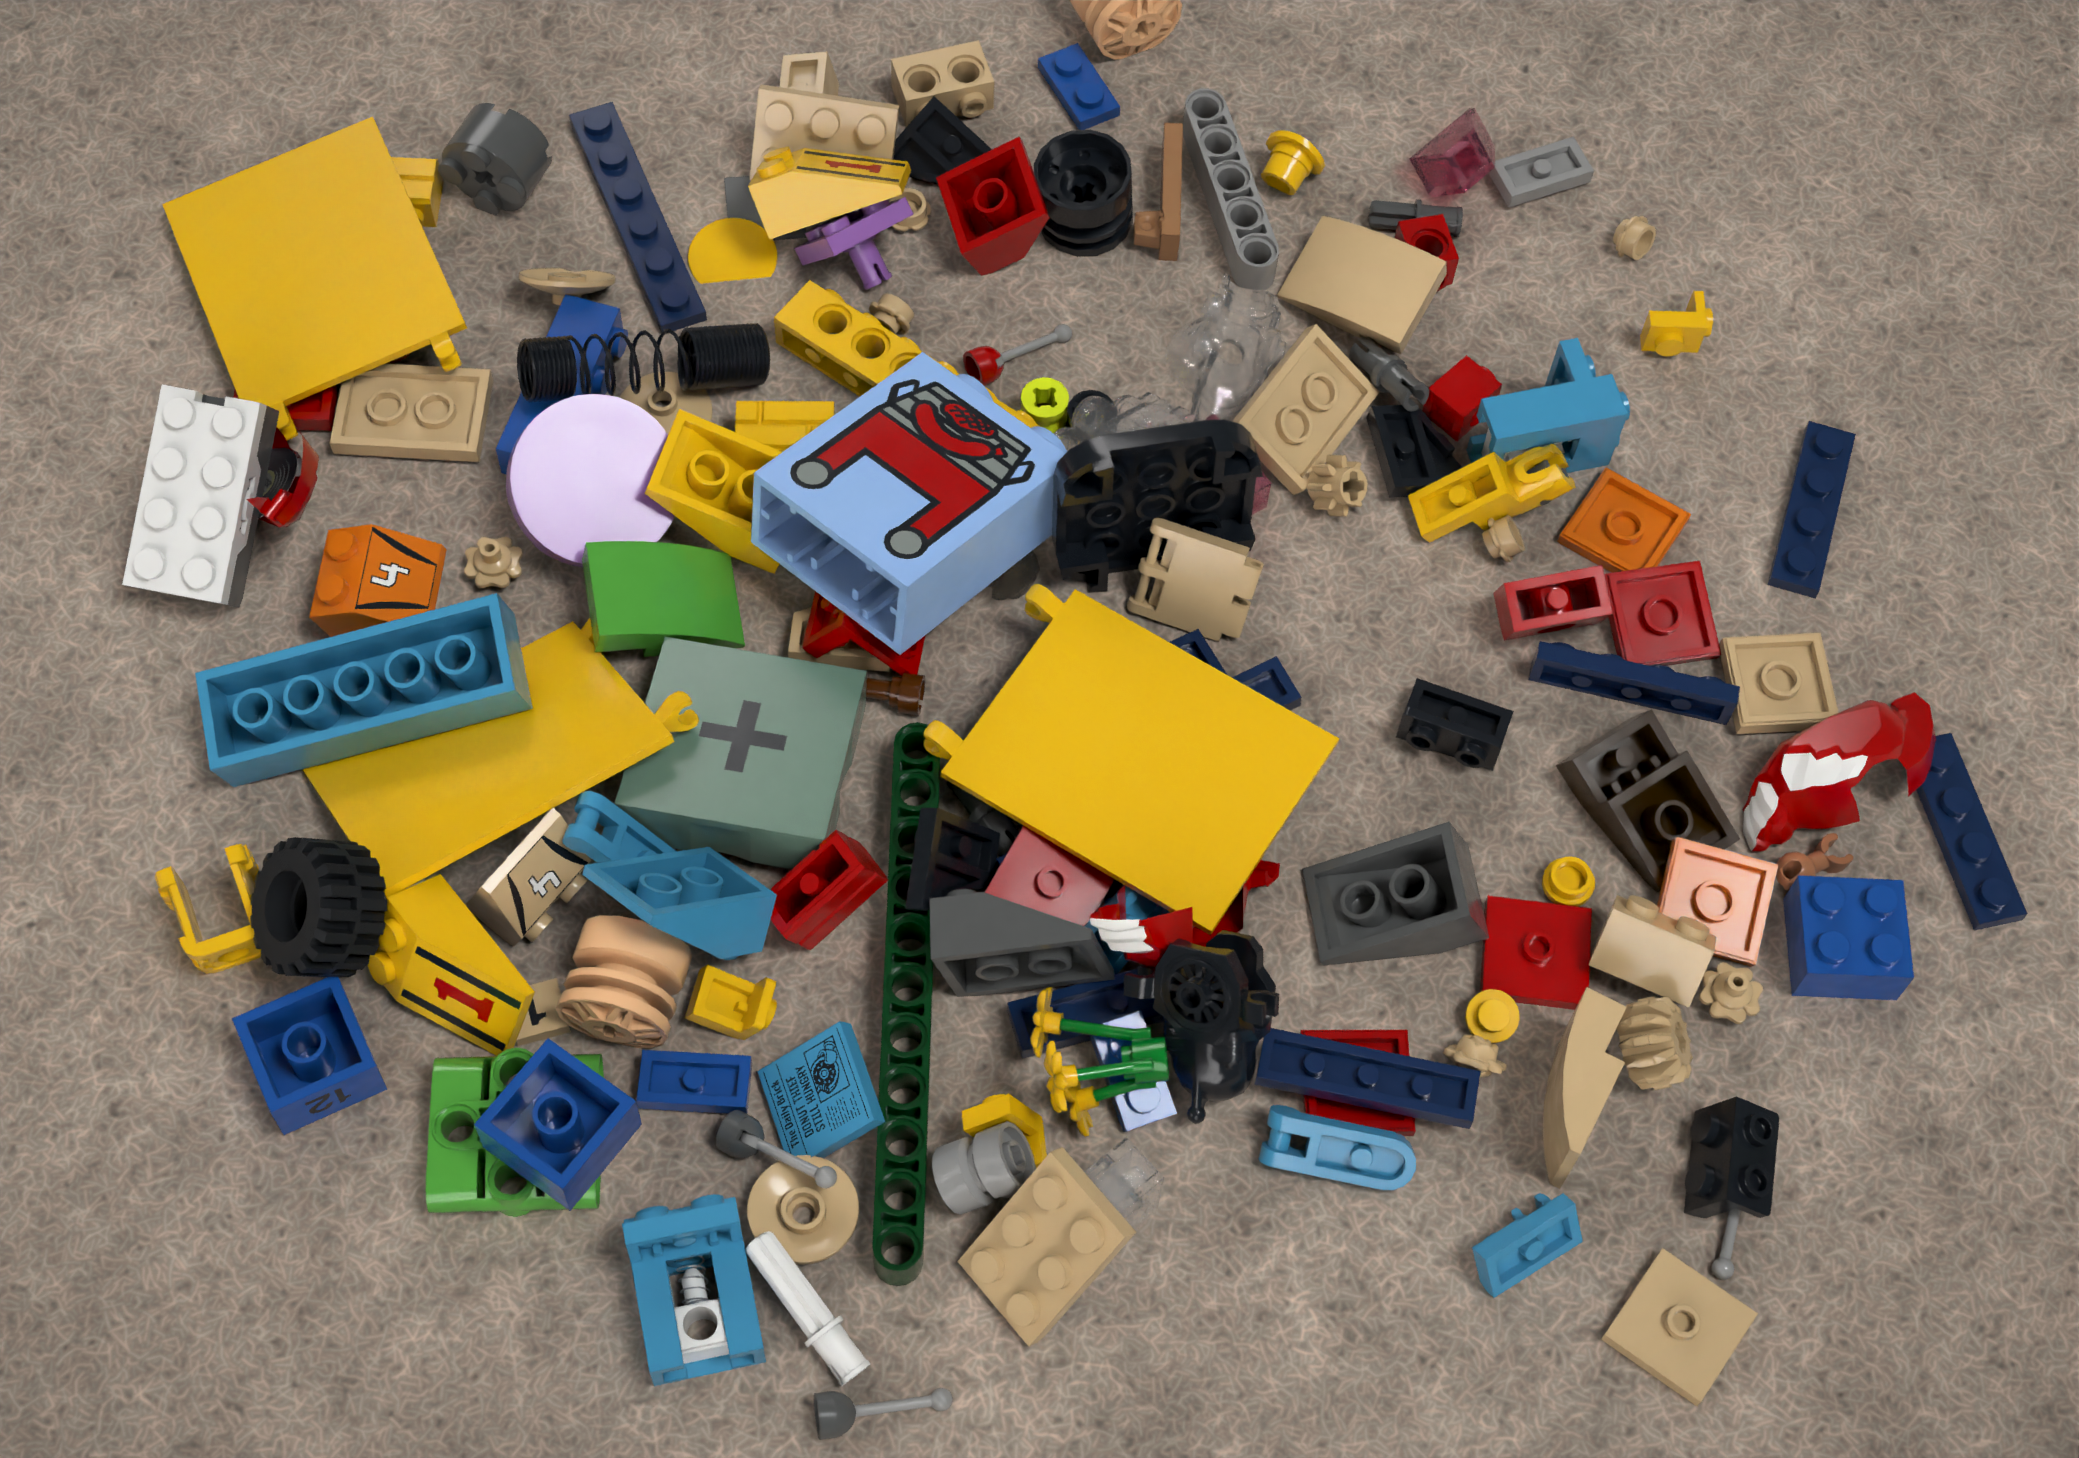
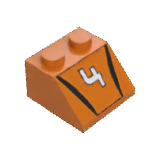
(374, 578)

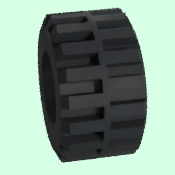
(318, 908)

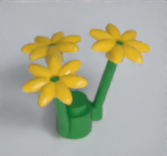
(1141, 1063)

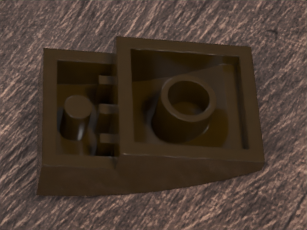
(1645, 795)

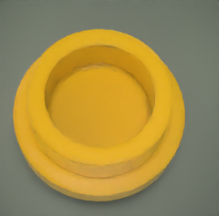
(1568, 881)
(1492, 1015)

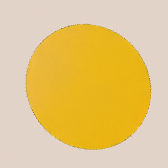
(731, 251)

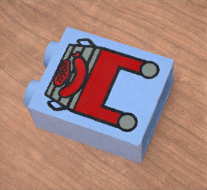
(908, 500)

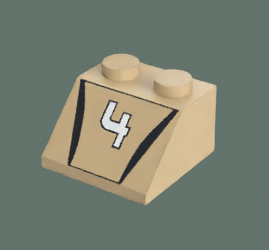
(529, 882)

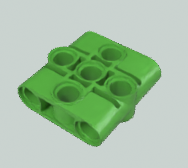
(458, 1168)

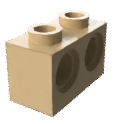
(951, 74)

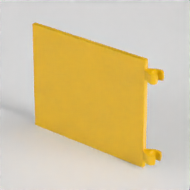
(314, 269)
(1136, 757)
(468, 786)

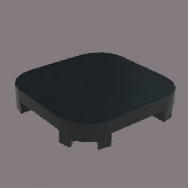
(1122, 481)

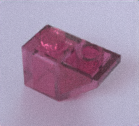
(1456, 157)

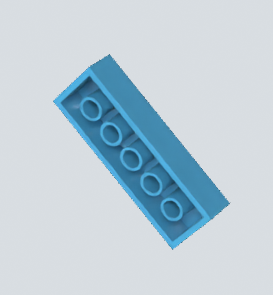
(363, 690)

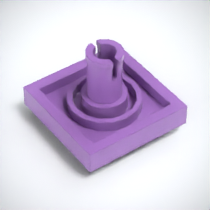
(855, 235)

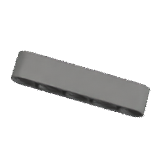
(1230, 190)

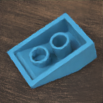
(693, 898)

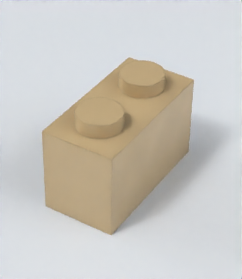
(1654, 949)

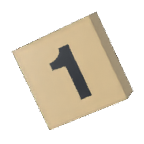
(542, 1018)

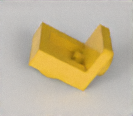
(1677, 331)
(731, 1003)
(1003, 1108)

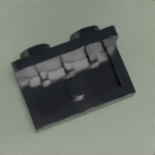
(1454, 725)
(1731, 1159)

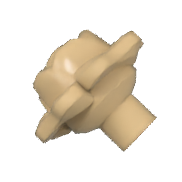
(493, 562)
(1731, 993)
(1475, 1054)

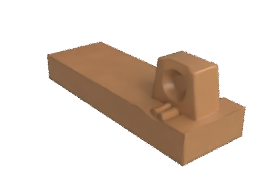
(1162, 227)

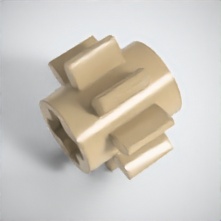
(1337, 485)

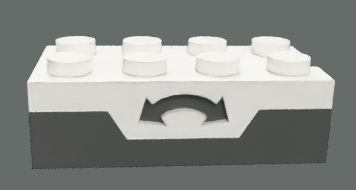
(192, 509)

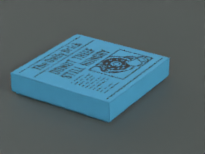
(821, 1094)

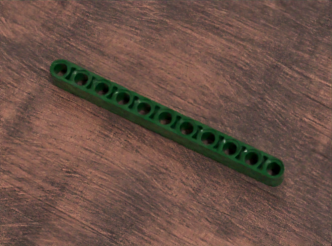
(903, 1020)

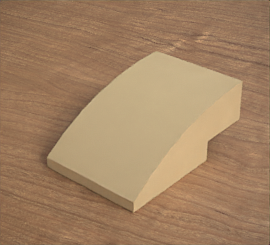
(1364, 282)
(1579, 1082)

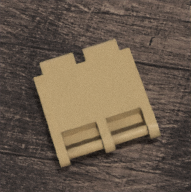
(1197, 583)

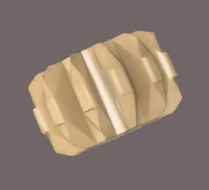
(1655, 1043)

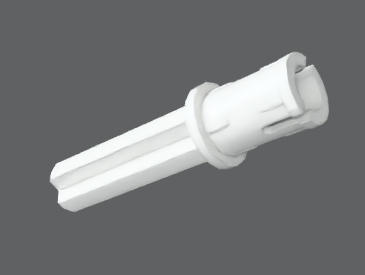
(806, 1308)

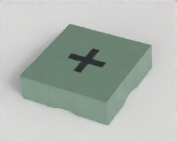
(762, 761)

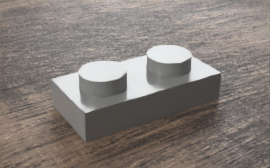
(1541, 172)

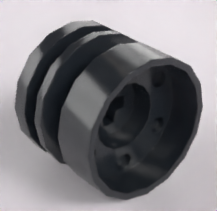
(1085, 192)

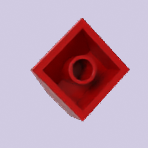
(994, 206)

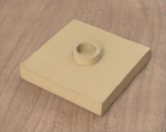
(1780, 682)
(1679, 1327)

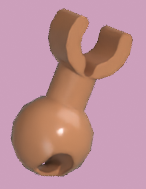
(1797, 863)

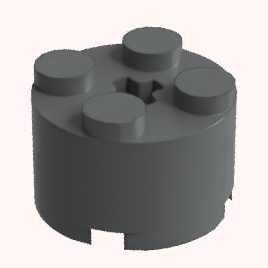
(495, 158)

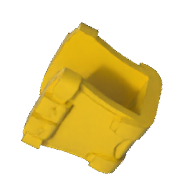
(226, 949)

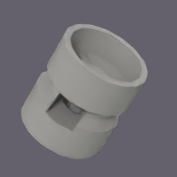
(982, 1167)

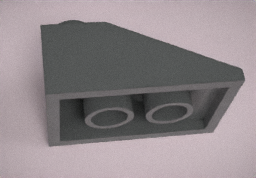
(1396, 899)
(1005, 947)

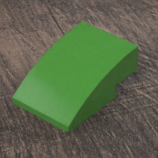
(659, 591)

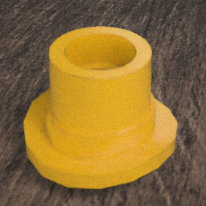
(1290, 161)

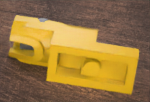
(1491, 490)

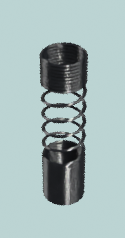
(706, 360)

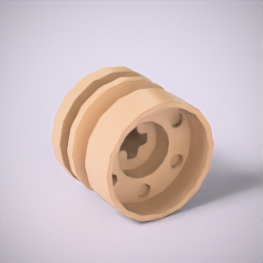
(1128, 25)
(624, 981)

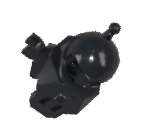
(1210, 1012)

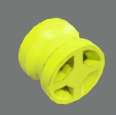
(1046, 391)

